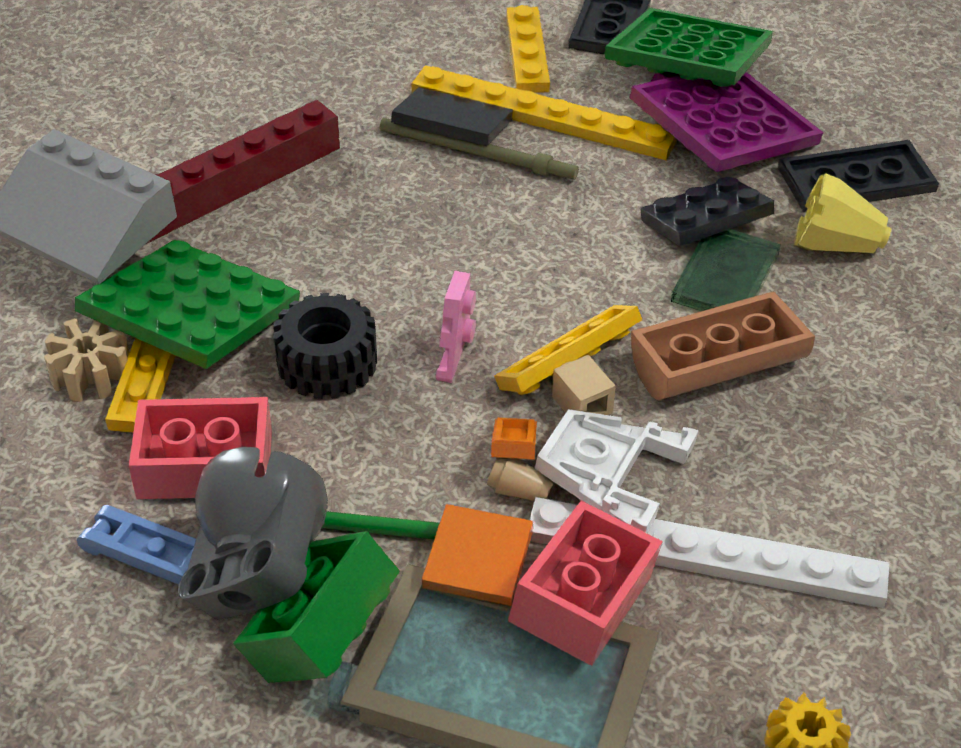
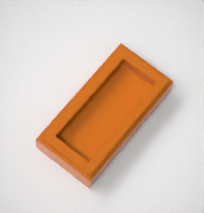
(514, 438)

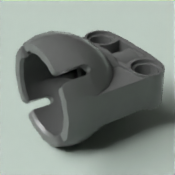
(252, 532)

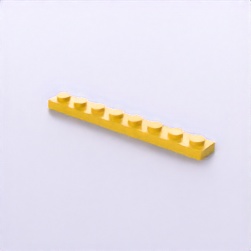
(554, 113)

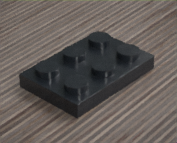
(706, 210)

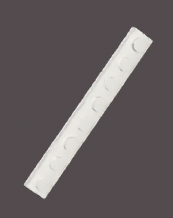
(746, 558)

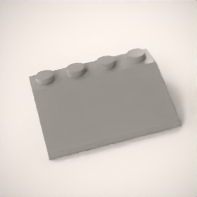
(82, 206)

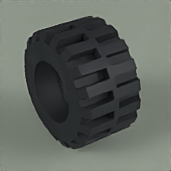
(325, 345)

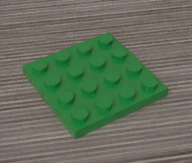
(689, 46)
(187, 302)

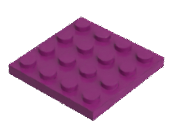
(726, 123)

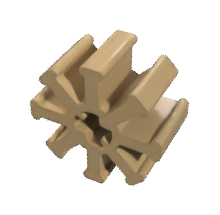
(86, 359)

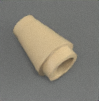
(518, 479)

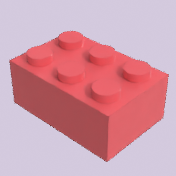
(182, 435)
(584, 582)

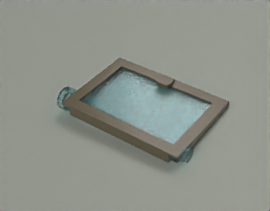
(471, 679)

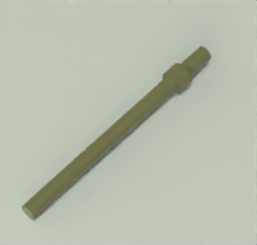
(540, 163)

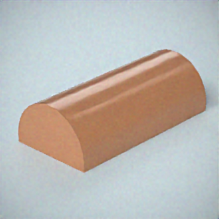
(718, 345)

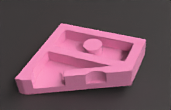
(456, 324)

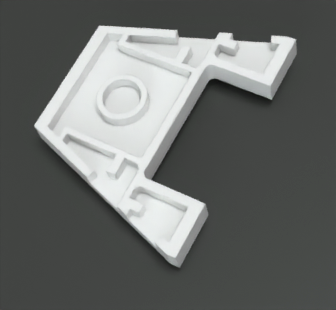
(594, 455)

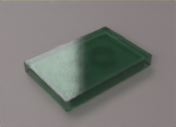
(725, 270)

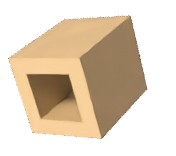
(583, 387)

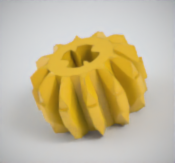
(806, 725)

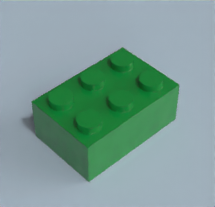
(317, 624)

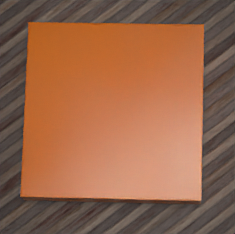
(478, 554)

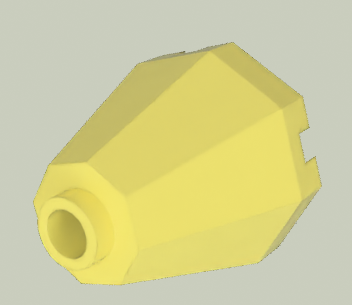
(840, 220)

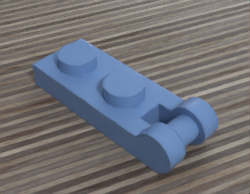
(138, 543)

